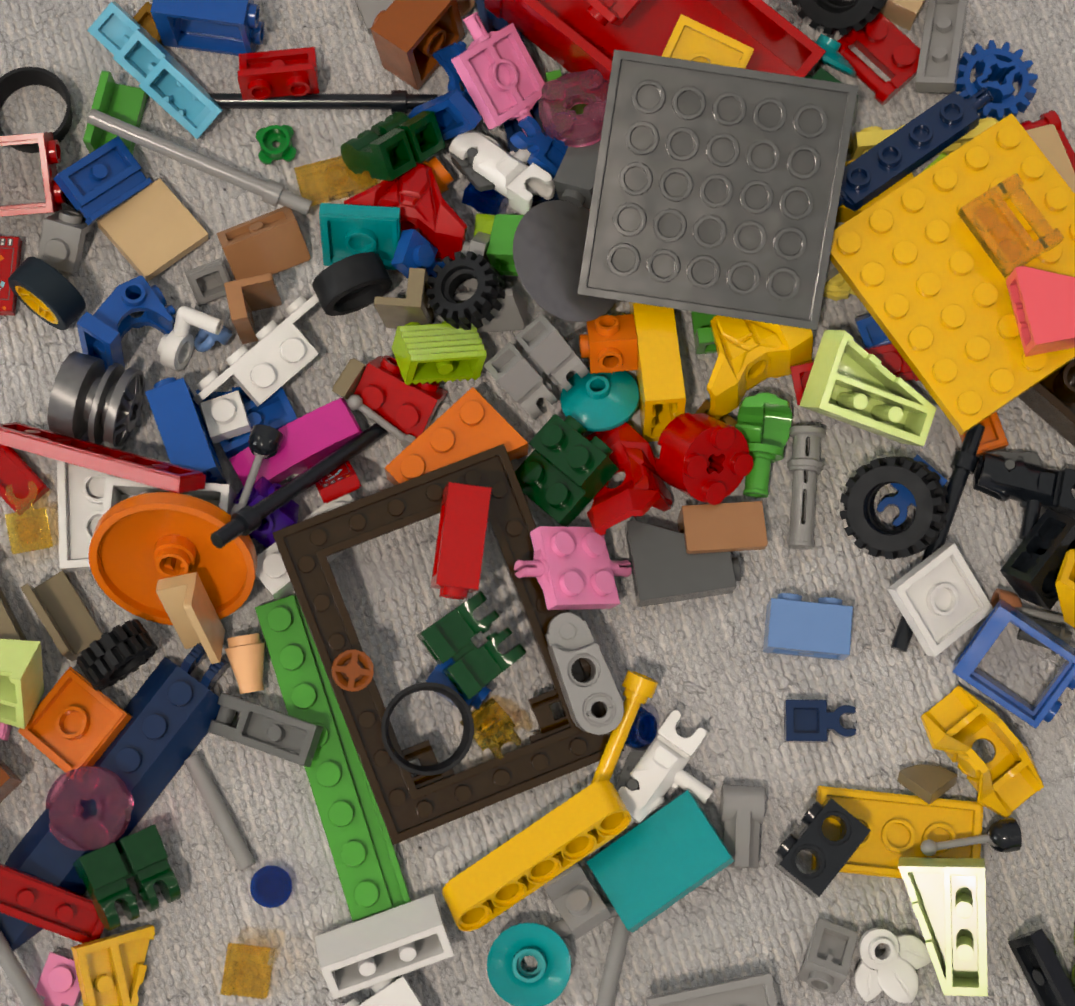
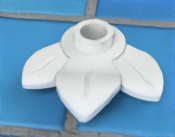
(892, 971)

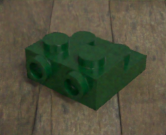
(564, 469)

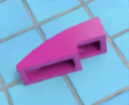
(304, 443)

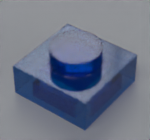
(484, 202)

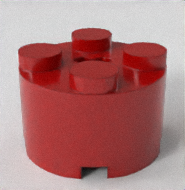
(703, 457)

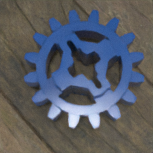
(997, 67)

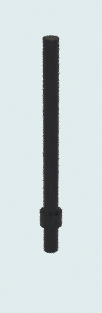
(396, 101)
(963, 464)
(249, 518)

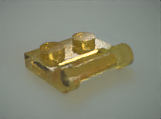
(1000, 230)

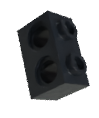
(1039, 557)
(829, 854)

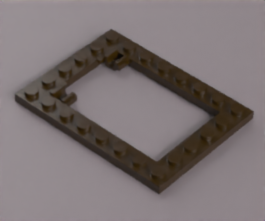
(426, 802)

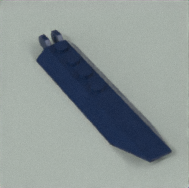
(165, 728)

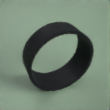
(29, 76)
(457, 756)

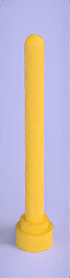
(637, 690)

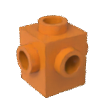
(610, 344)

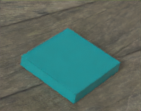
(357, 230)

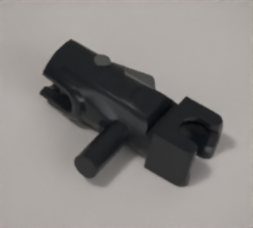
(1025, 480)

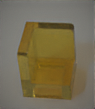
(247, 970)

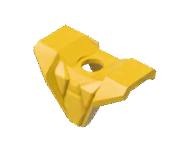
(749, 355)
(1011, 773)

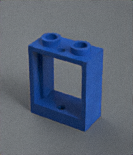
(209, 25)
(184, 428)
(967, 662)

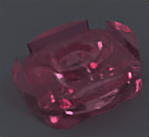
(561, 95)
(65, 811)

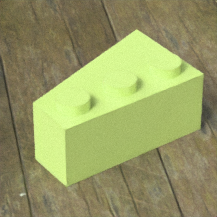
(863, 393)

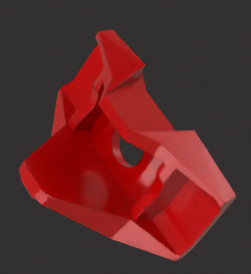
(420, 208)
(641, 486)

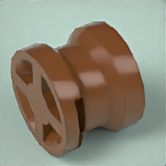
(352, 670)

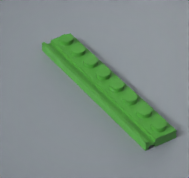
(336, 776)

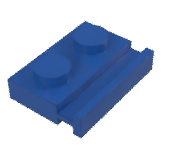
(102, 180)

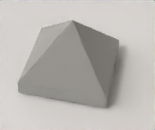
(208, 281)

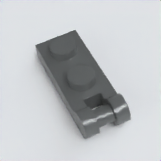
(266, 730)

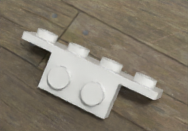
(268, 363)

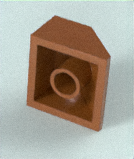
(412, 32)

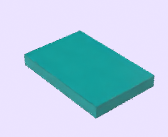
(660, 861)

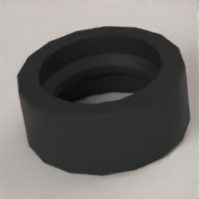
(351, 283)

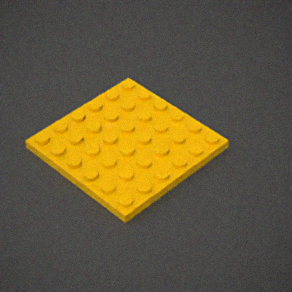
(940, 289)

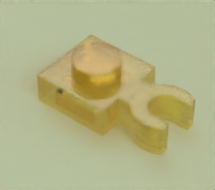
(28, 527)
(493, 728)

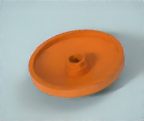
(165, 538)

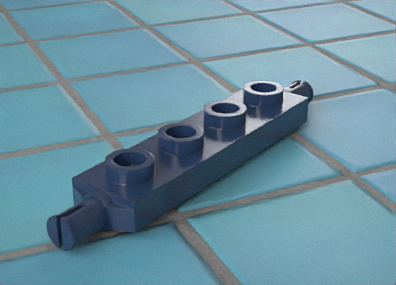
(910, 147)

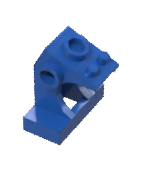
(455, 109)
(104, 330)

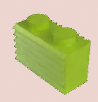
(438, 353)

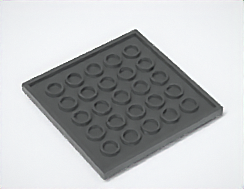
(716, 189)

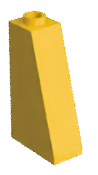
(658, 370)

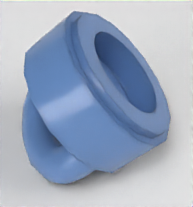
(205, 340)

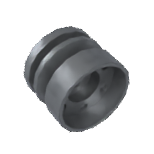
(95, 400)

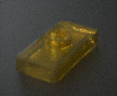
(331, 181)

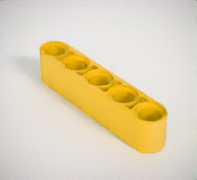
(536, 855)

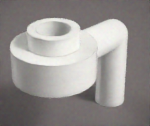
(177, 346)

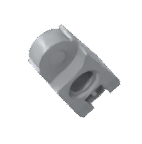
(568, 641)

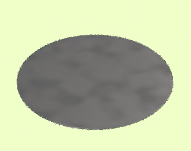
(549, 260)

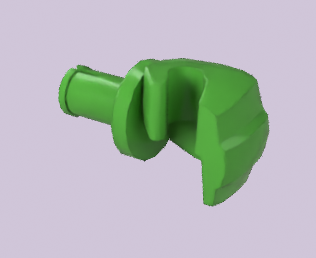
(765, 425)

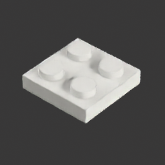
(940, 599)

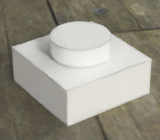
(226, 416)

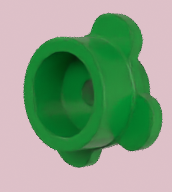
(276, 133)

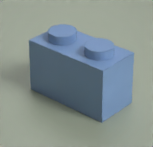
(808, 627)

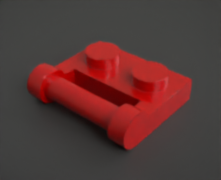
(887, 50)

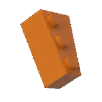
(457, 434)

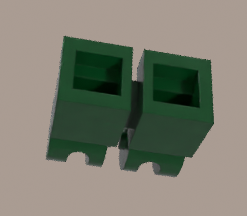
(393, 145)
(471, 666)
(133, 856)

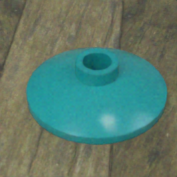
(833, 57)
(604, 408)
(522, 986)

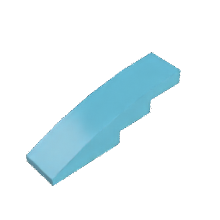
(155, 70)

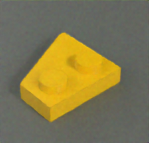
(113, 967)

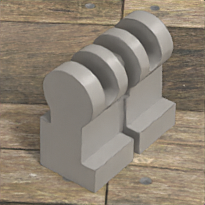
(543, 352)

